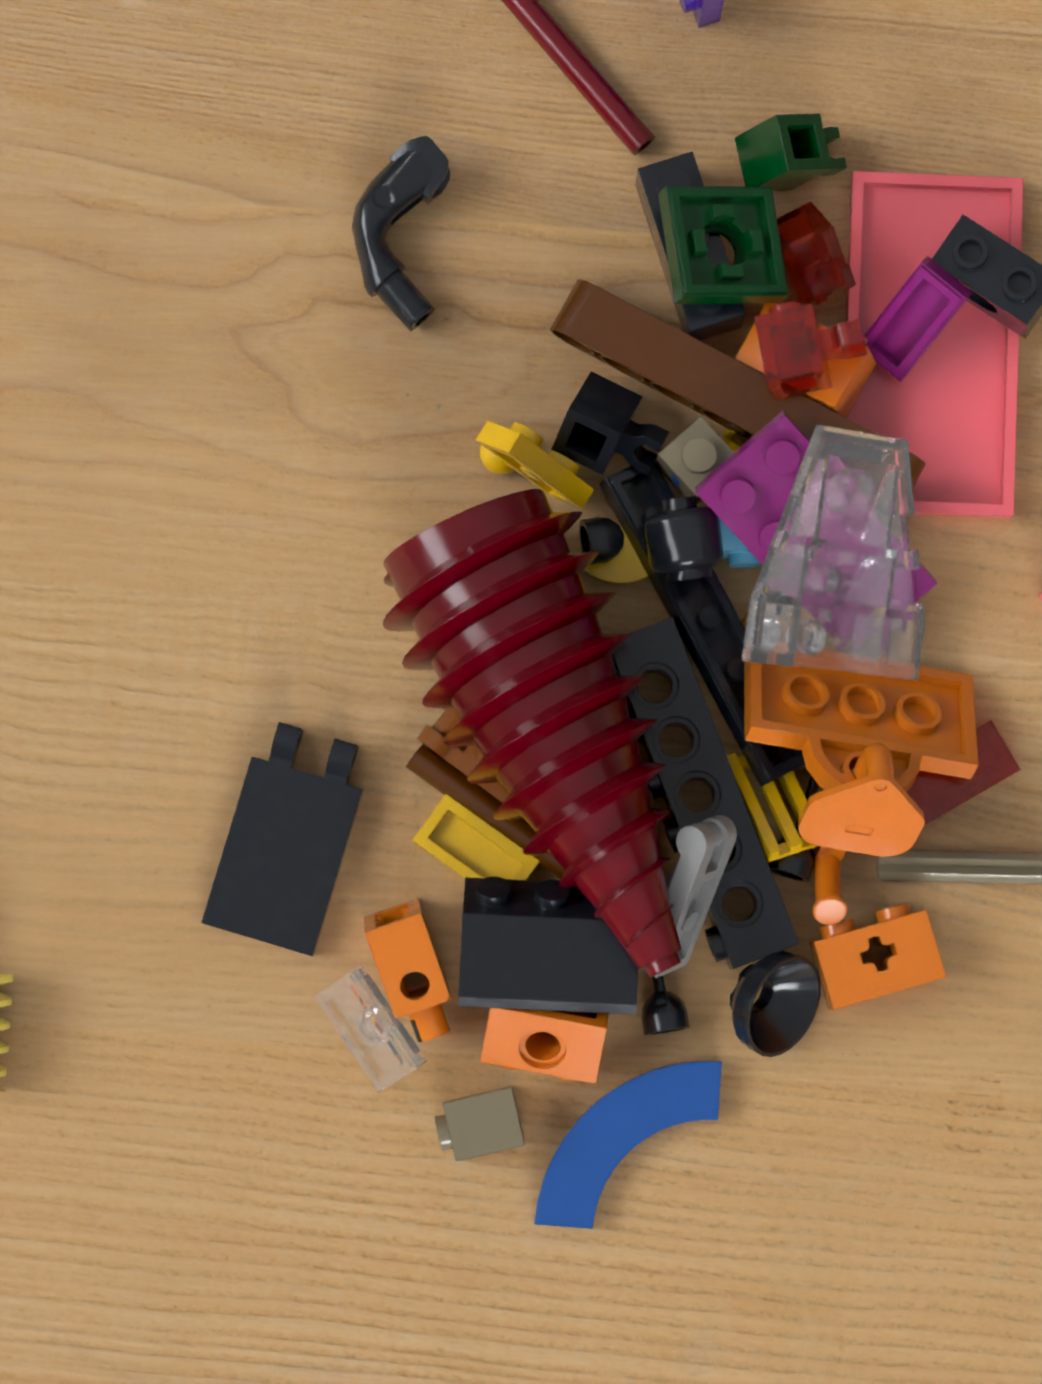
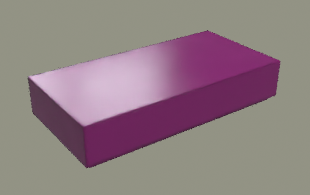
(915, 318)

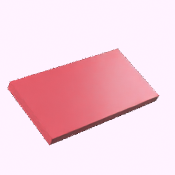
(963, 390)

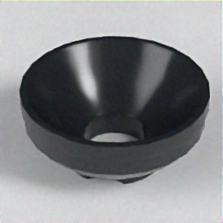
(784, 1006)

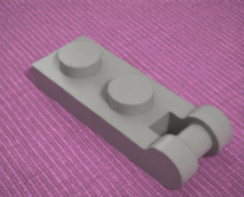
(694, 880)

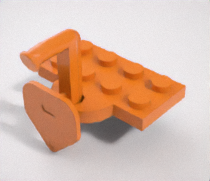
(878, 729)

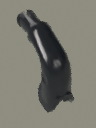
(414, 174)

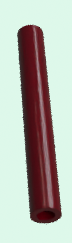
(582, 73)

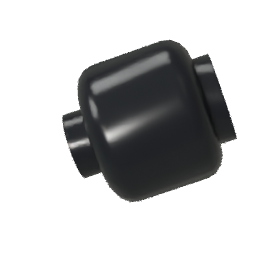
(683, 540)

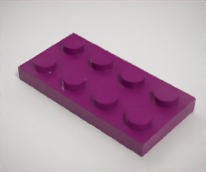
(755, 486)

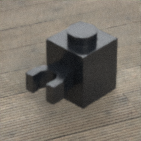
(602, 425)

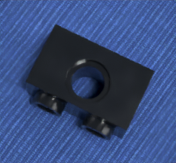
(998, 275)

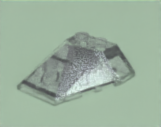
(842, 564)

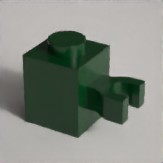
(787, 151)

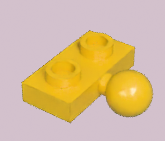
(519, 450)

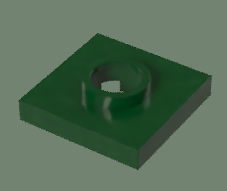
(750, 225)

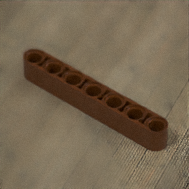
(685, 367)

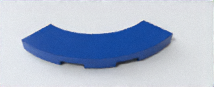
(614, 1128)

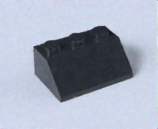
(540, 950)

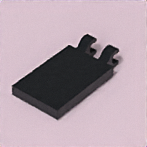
(285, 846)

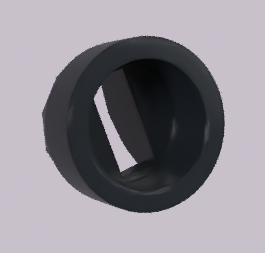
(601, 536)

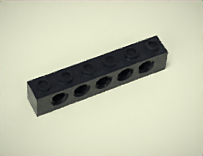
(768, 928)

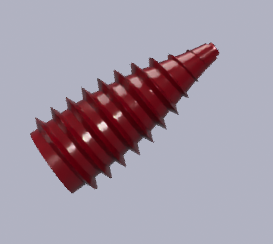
(541, 701)

